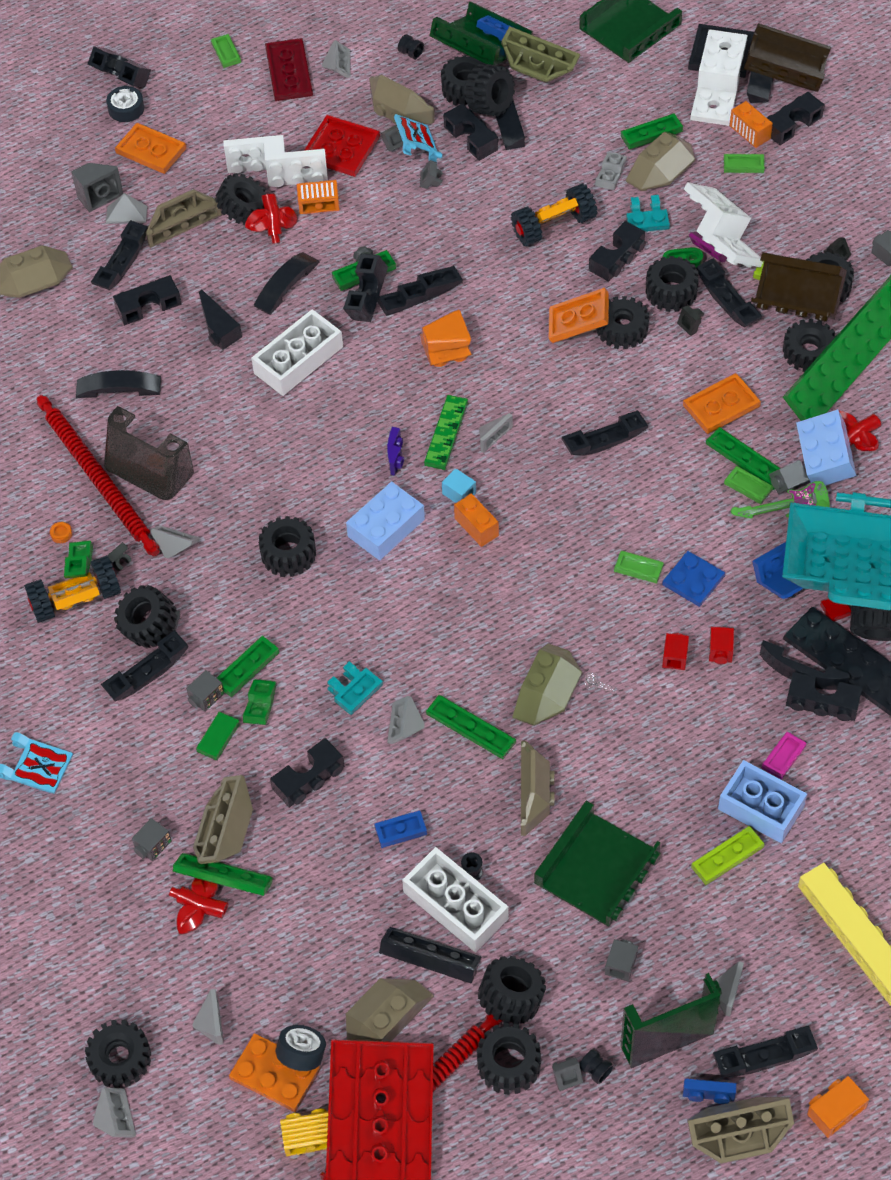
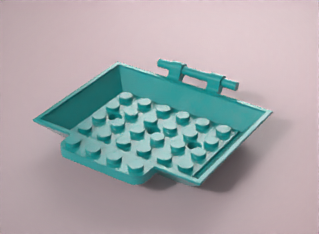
(841, 551)

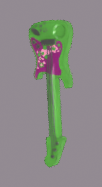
(812, 494)

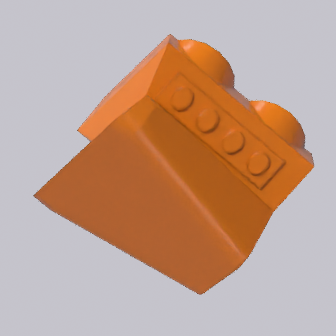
(446, 339)

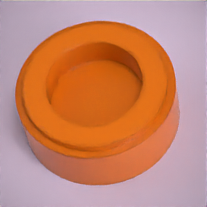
(61, 532)

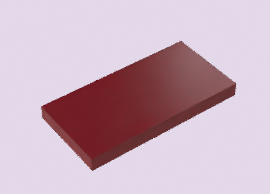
(288, 69)

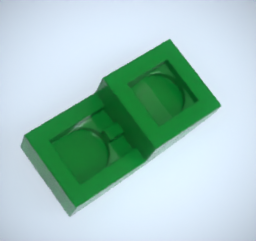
(78, 559)
(260, 702)

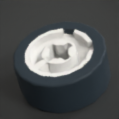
(125, 104)
(300, 1047)

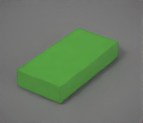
(225, 50)
(744, 163)
(748, 485)
(638, 567)

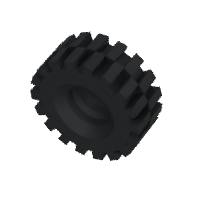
(239, 197)
(628, 333)
(803, 334)
(110, 1038)

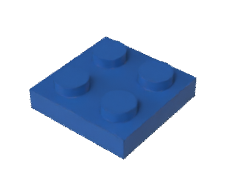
(693, 578)

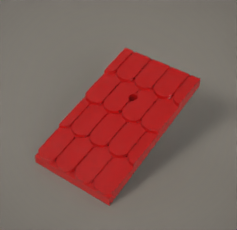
(374, 1136)

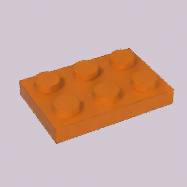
(150, 148)
(578, 315)
(721, 403)
(266, 1075)

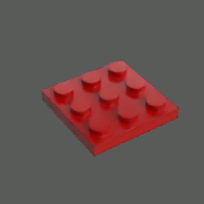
(344, 144)

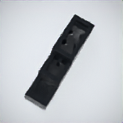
(425, 288)

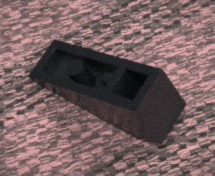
(221, 327)

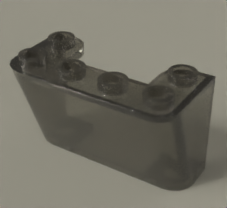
(143, 465)

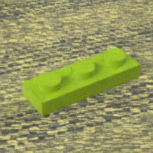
(727, 855)

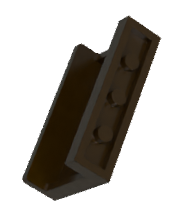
(787, 57)
(799, 287)

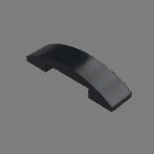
(123, 257)
(283, 280)
(725, 295)
(118, 381)
(606, 437)
(774, 658)
(148, 669)
(766, 1054)

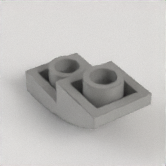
(611, 171)

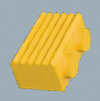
(305, 1132)

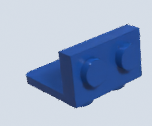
(769, 573)

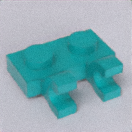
(648, 220)
(358, 691)

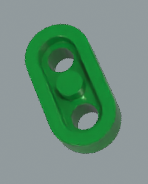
(687, 253)

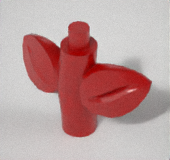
(271, 218)
(859, 432)
(197, 903)

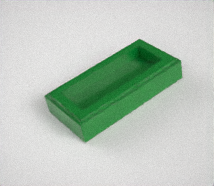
(218, 736)

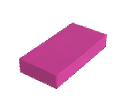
(783, 755)

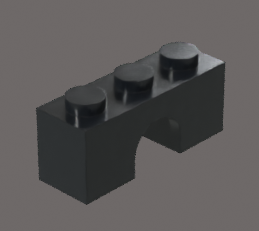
(124, 68)
(803, 109)
(481, 140)
(608, 262)
(371, 273)
(161, 291)
(841, 704)
(294, 786)

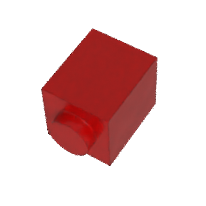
(721, 645)
(675, 651)

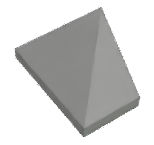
(338, 59)
(126, 209)
(494, 430)
(172, 541)
(404, 720)
(729, 984)
(208, 1018)
(114, 1114)

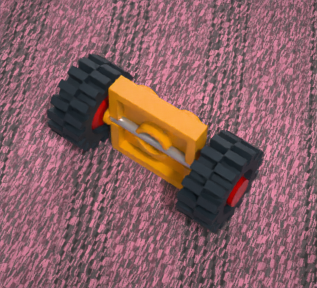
(577, 200)
(73, 590)

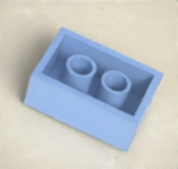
(826, 448)
(385, 520)
(762, 801)

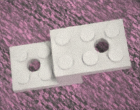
(718, 77)
(270, 155)
(723, 225)

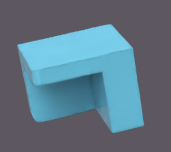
(458, 486)

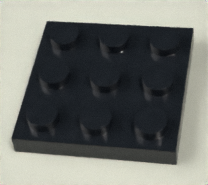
(699, 45)

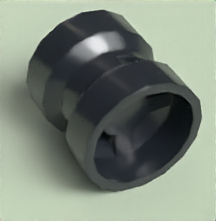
(409, 46)
(596, 1066)

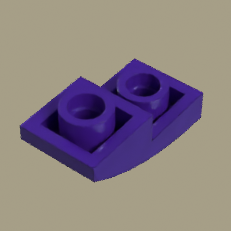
(394, 452)

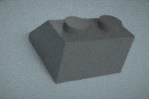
(97, 185)

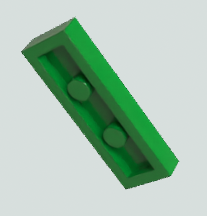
(651, 131)
(347, 278)
(247, 665)

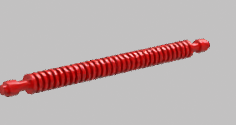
(98, 476)
(456, 1054)

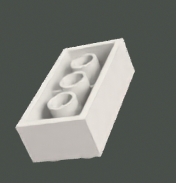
(297, 352)
(455, 899)

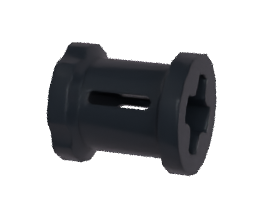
(471, 860)

